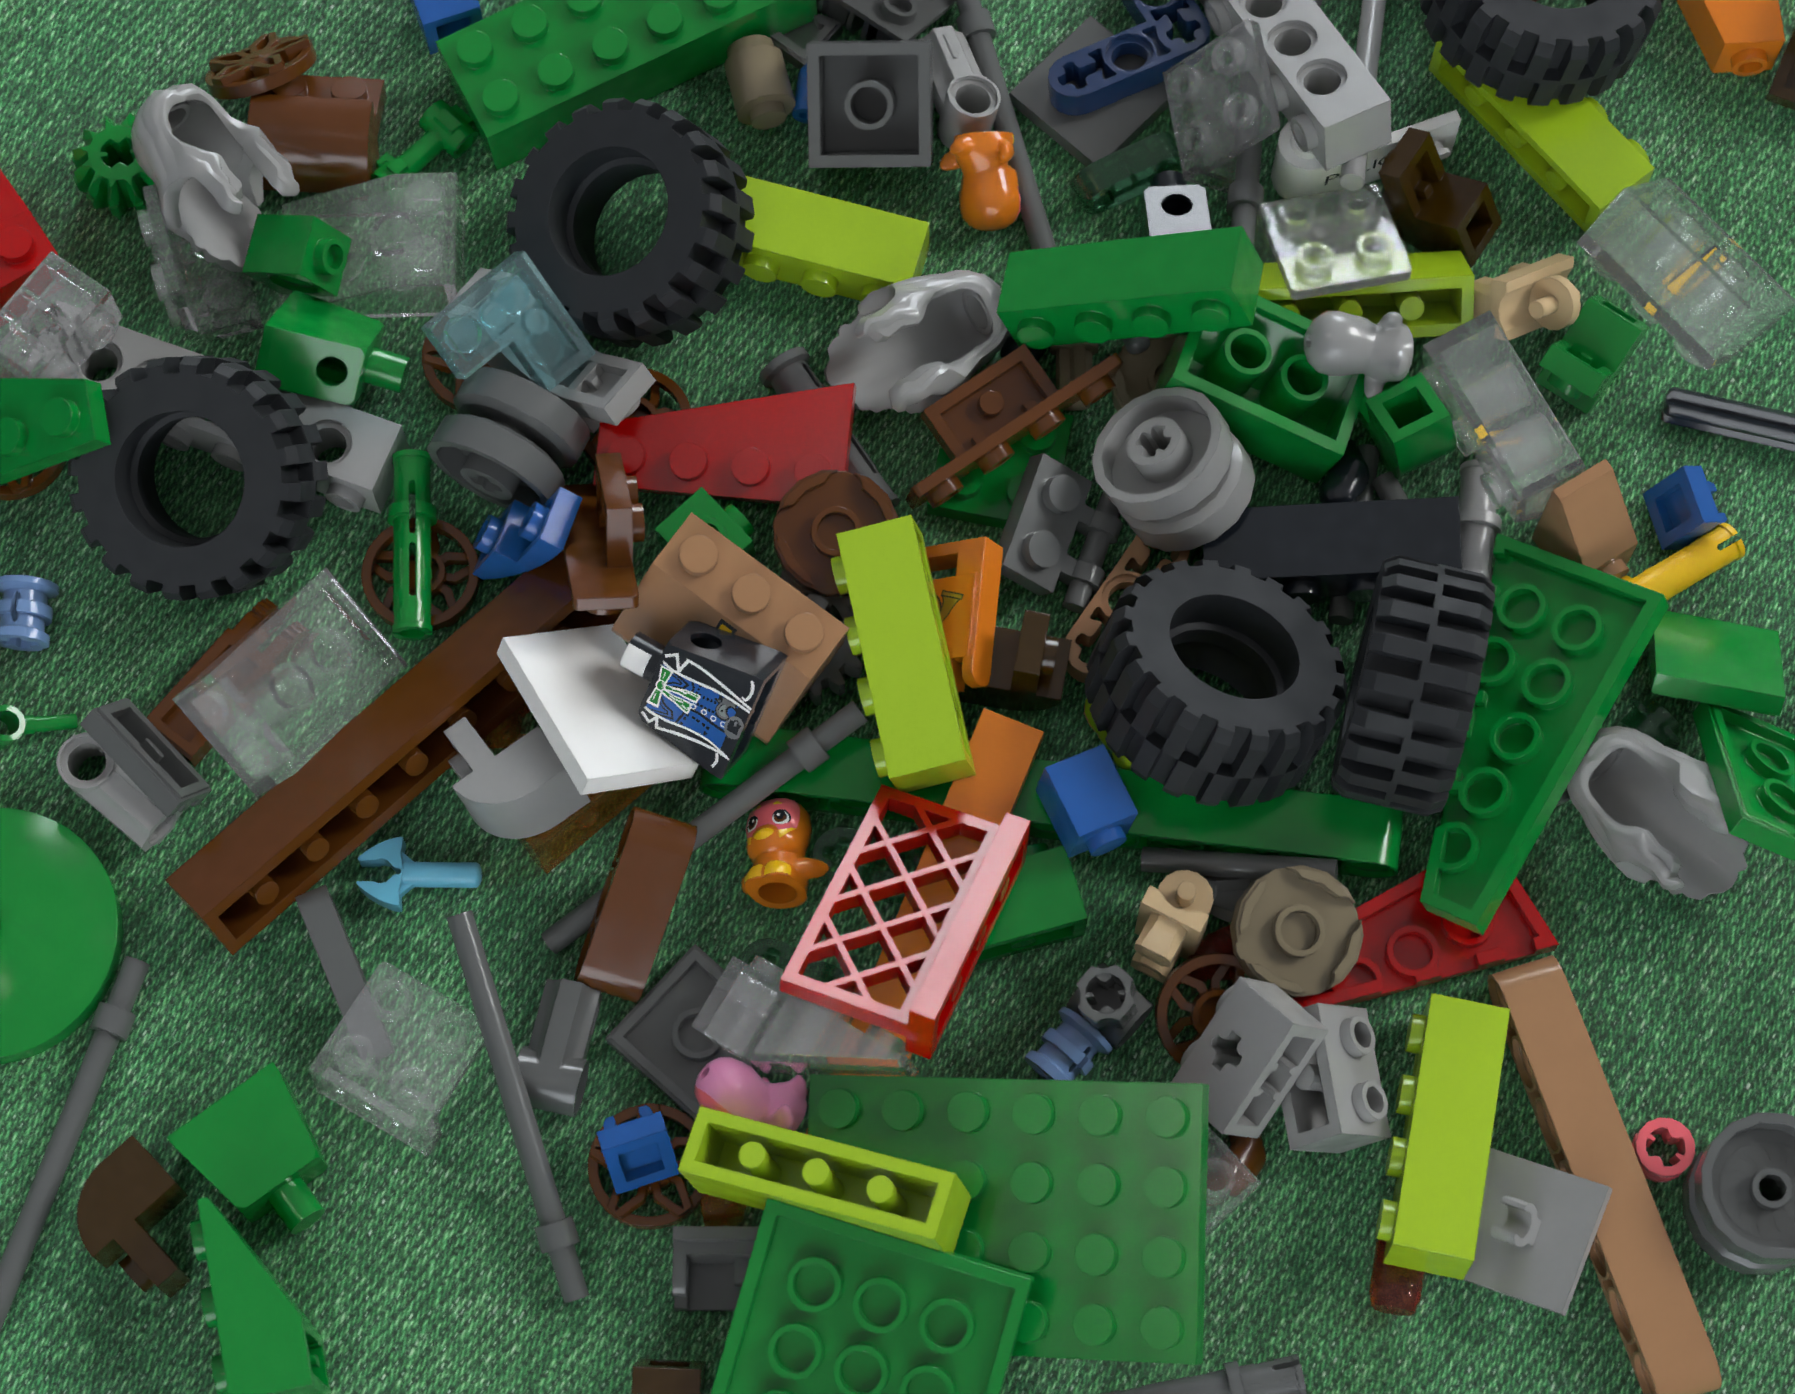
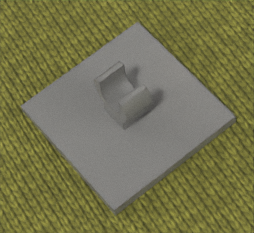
(1535, 1231)

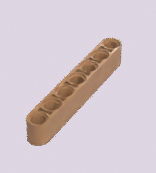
(1591, 1142)

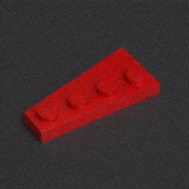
(739, 447)
(1415, 948)

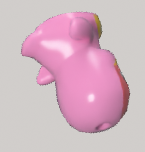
(740, 1091)

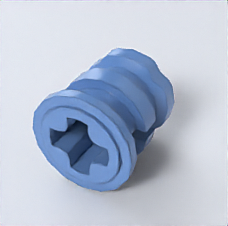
(25, 612)
(1068, 1048)

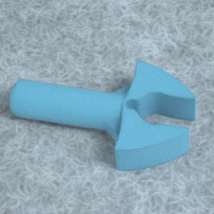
(412, 874)

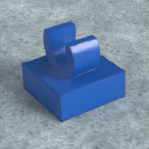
(1682, 507)
(637, 1150)

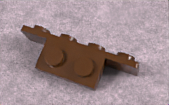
(997, 410)
(602, 539)

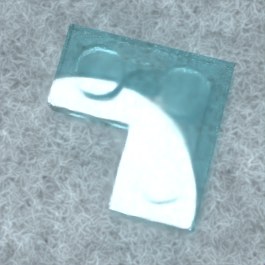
(513, 310)

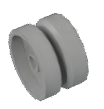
(1173, 469)

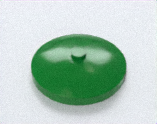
(55, 933)

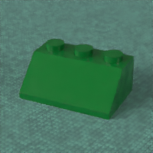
(1270, 390)

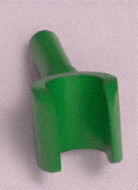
(29, 724)

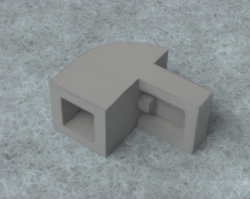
(518, 789)

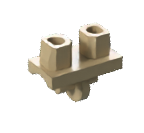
(1530, 296)
(1171, 922)

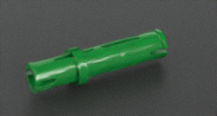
(413, 477)

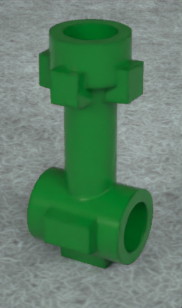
(444, 129)

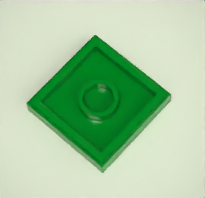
(1717, 663)

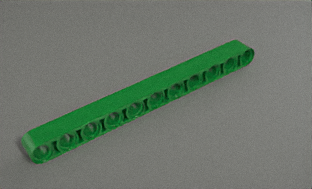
(1294, 824)

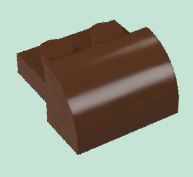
(323, 128)

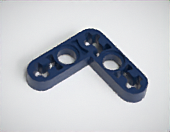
(1149, 39)

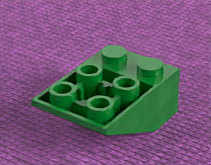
(261, 1330)

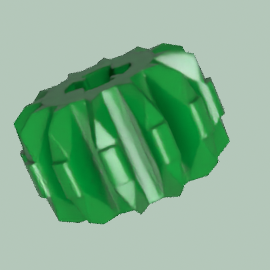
(110, 170)

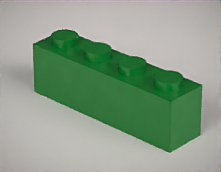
(1131, 288)

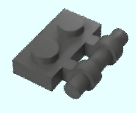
(1042, 527)

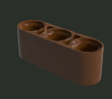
(635, 904)

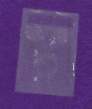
(403, 242)
(291, 683)

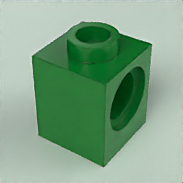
(297, 254)

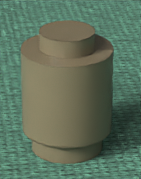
(758, 82)

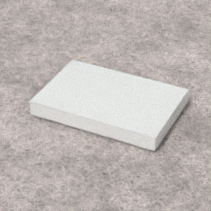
(591, 709)

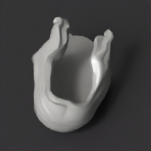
(207, 170)
(917, 340)
(1656, 814)

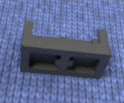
(710, 1266)

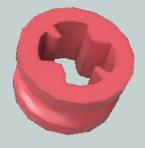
(1672, 1133)

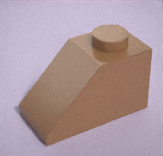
(1589, 522)

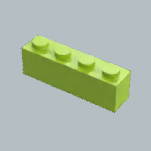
(1562, 147)
(830, 242)
(1430, 302)
(903, 654)
(1445, 1136)
(760, 1161)

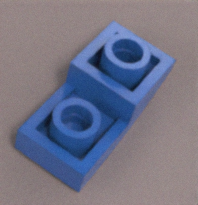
(525, 535)

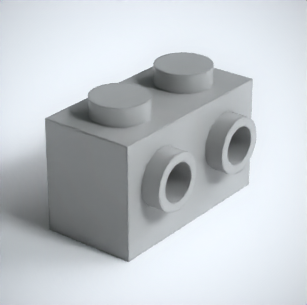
(1339, 1093)

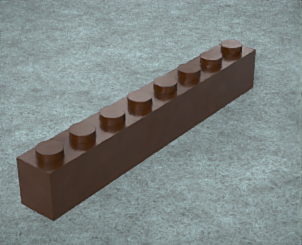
(370, 765)

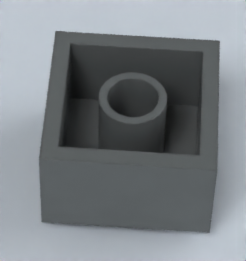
(870, 103)

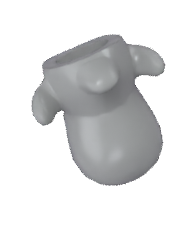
(1354, 345)

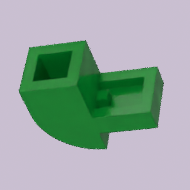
(1591, 353)
(1408, 425)

